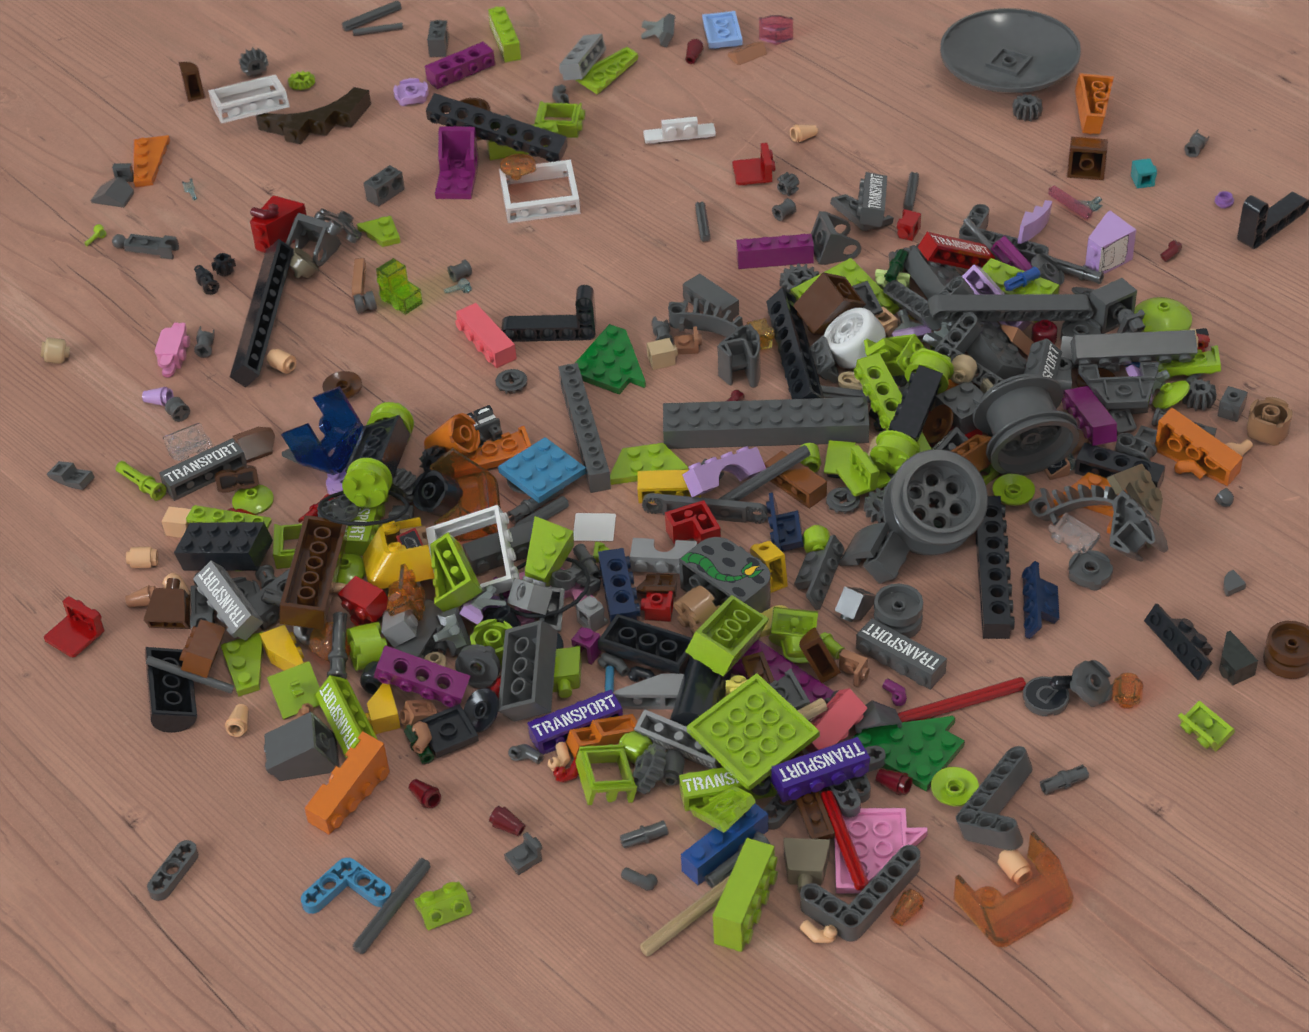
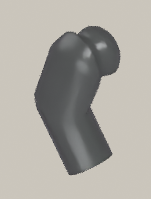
(524, 752)
(644, 882)

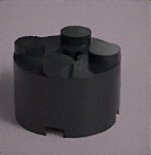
(436, 493)

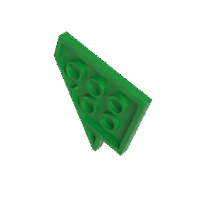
(611, 362)
(916, 747)

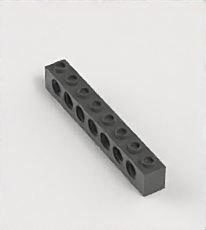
(584, 428)

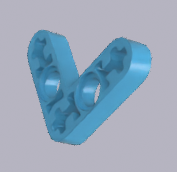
(349, 879)

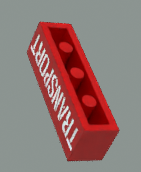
(954, 251)

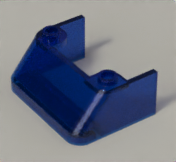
(341, 434)

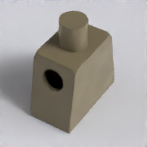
(806, 860)

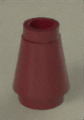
(694, 49)
(895, 781)
(426, 794)
(506, 821)

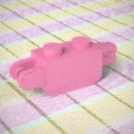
(172, 348)

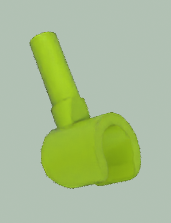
(99, 232)

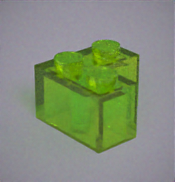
(396, 288)

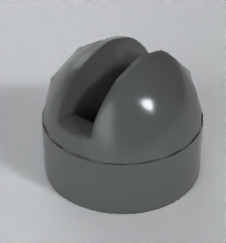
(1224, 497)

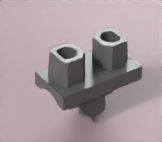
(1130, 322)

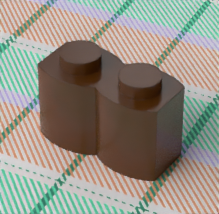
(229, 480)

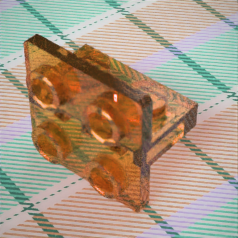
(406, 594)

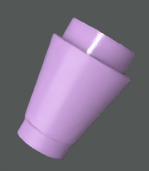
(157, 396)

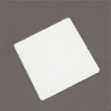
(594, 526)

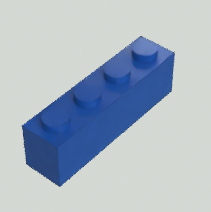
(718, 846)

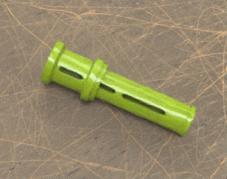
(146, 483)

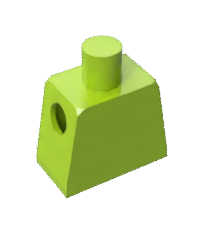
(567, 671)

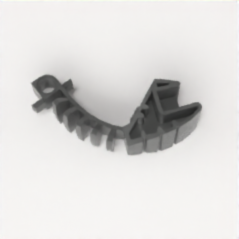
(736, 351)
(1131, 522)

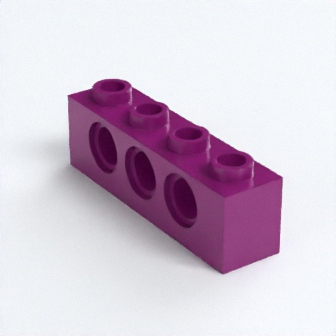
(460, 65)
(414, 667)

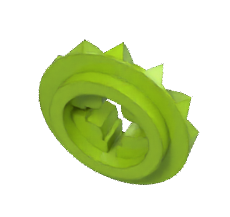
(296, 82)

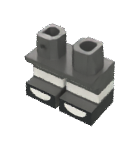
(487, 424)

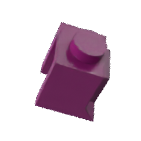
(587, 639)

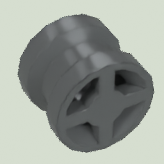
(177, 409)

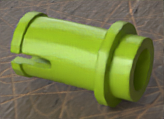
(833, 646)

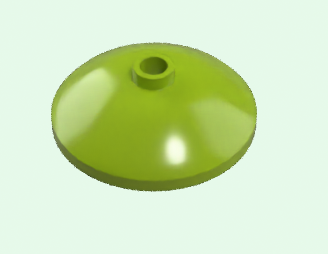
(1164, 315)

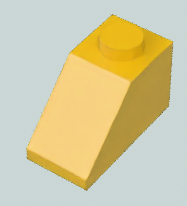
(382, 711)

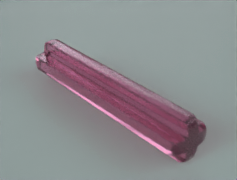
(1070, 202)

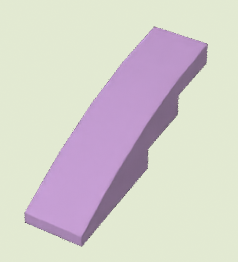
(1034, 222)

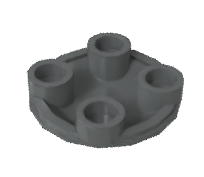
(340, 509)

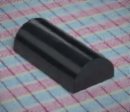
(646, 644)
(698, 692)
(170, 695)

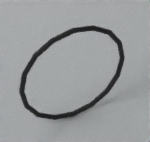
(362, 523)
(537, 615)

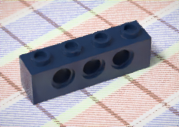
(618, 583)

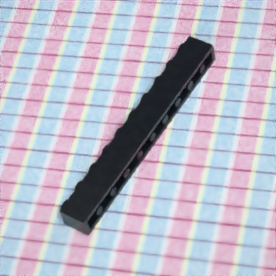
(261, 313)

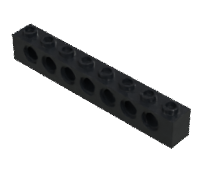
(506, 126)
(793, 347)
(993, 573)

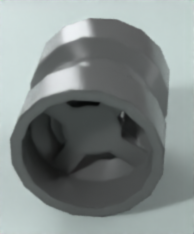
(369, 301)

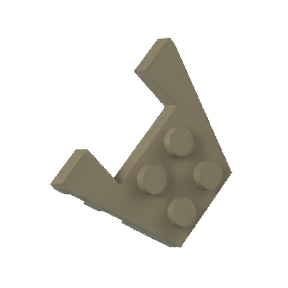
(1140, 487)

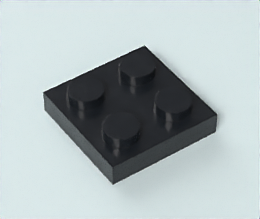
(450, 731)

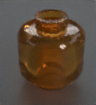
(1127, 690)

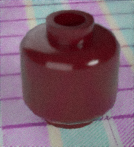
(1044, 330)

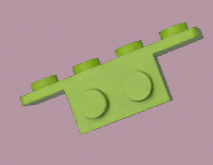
(202, 514)

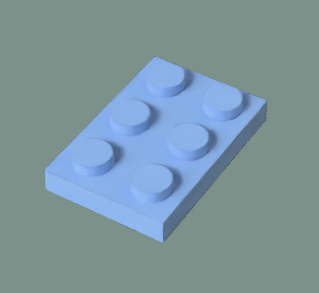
(722, 29)

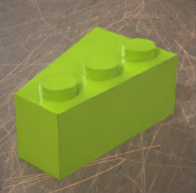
(547, 549)
(453, 574)

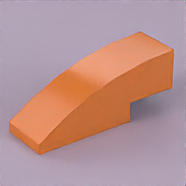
(601, 732)

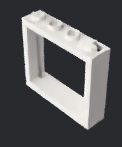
(248, 98)
(546, 207)
(476, 521)

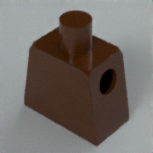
(169, 607)

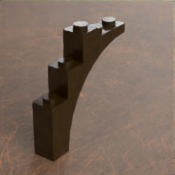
(320, 121)

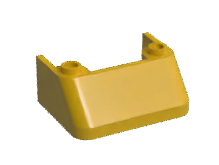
(386, 555)

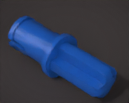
(1022, 279)

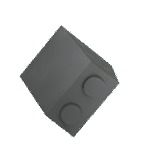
(301, 749)

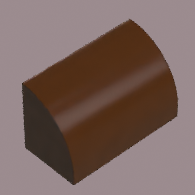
(191, 81)
(818, 656)

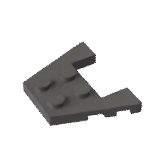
(1121, 391)

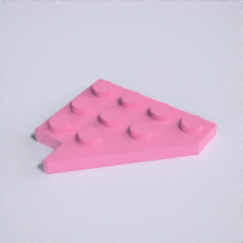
(876, 838)

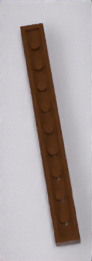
(810, 804)

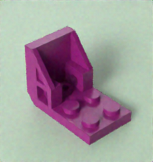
(457, 162)

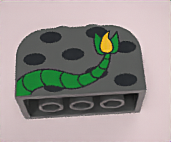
(726, 571)

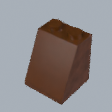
(1087, 158)
(825, 301)

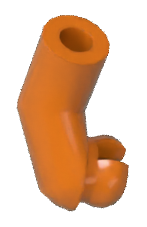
(1189, 465)

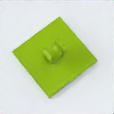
(294, 688)

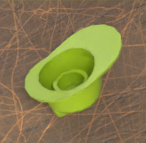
(790, 646)

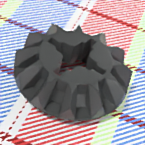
(517, 376)
(838, 495)

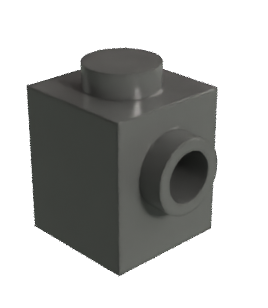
(1232, 403)

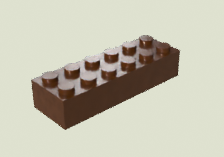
(313, 573)

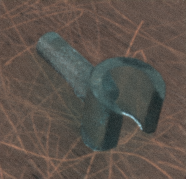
(189, 187)
(1093, 205)
(463, 284)

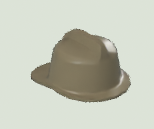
(302, 264)

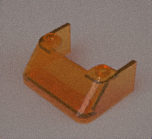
(478, 488)
(1023, 909)

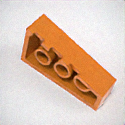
(1092, 100)
(1183, 439)
(349, 784)

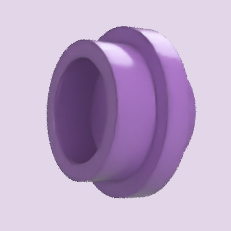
(1224, 199)

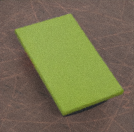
(837, 455)

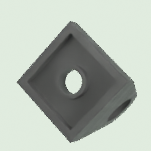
(313, 229)
(829, 243)

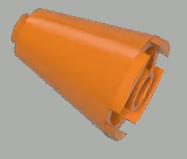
(455, 433)

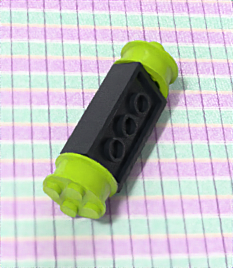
(926, 378)
(377, 454)

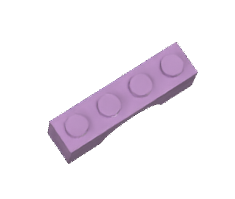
(705, 477)

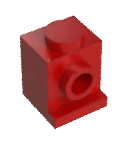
(909, 225)
(658, 606)

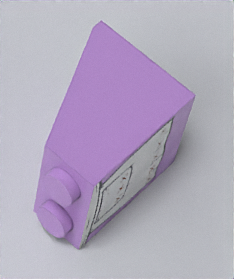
(1110, 244)

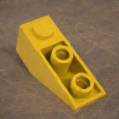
(281, 648)

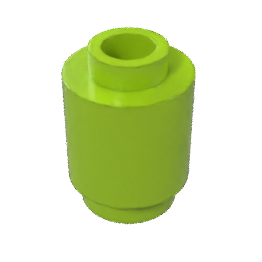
(813, 461)

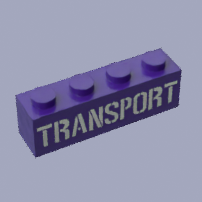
(554, 727)
(820, 769)

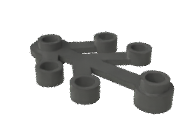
(338, 222)

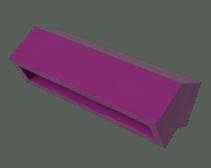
(1010, 254)

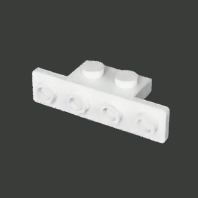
(679, 129)

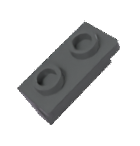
(824, 360)

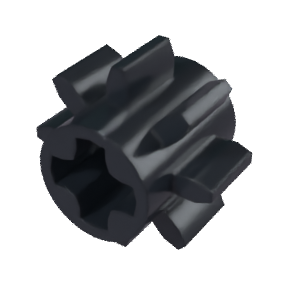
(223, 264)

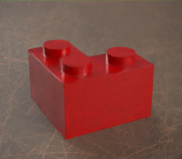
(692, 522)
(363, 601)

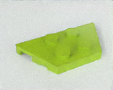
(644, 458)
(724, 808)

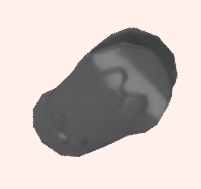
(559, 94)

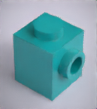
(1143, 173)

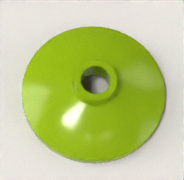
(1171, 394)
(1014, 489)
(254, 499)
(350, 566)
(954, 779)

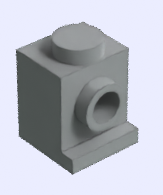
(591, 613)

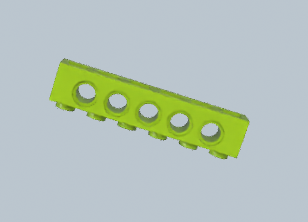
(875, 367)

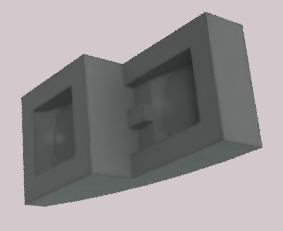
(68, 475)

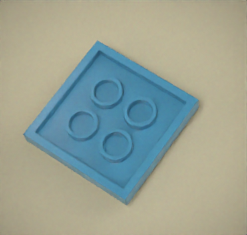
(542, 470)

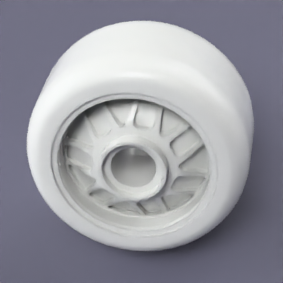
(848, 333)

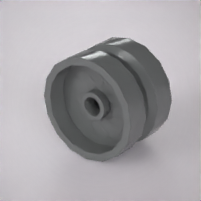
(899, 608)

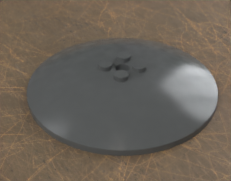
(1010, 50)

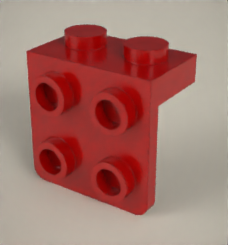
(756, 169)
(76, 629)

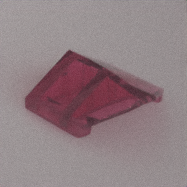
(775, 29)

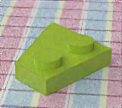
(381, 231)

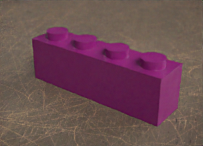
(774, 251)
(1090, 415)

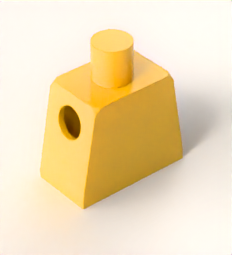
(775, 561)

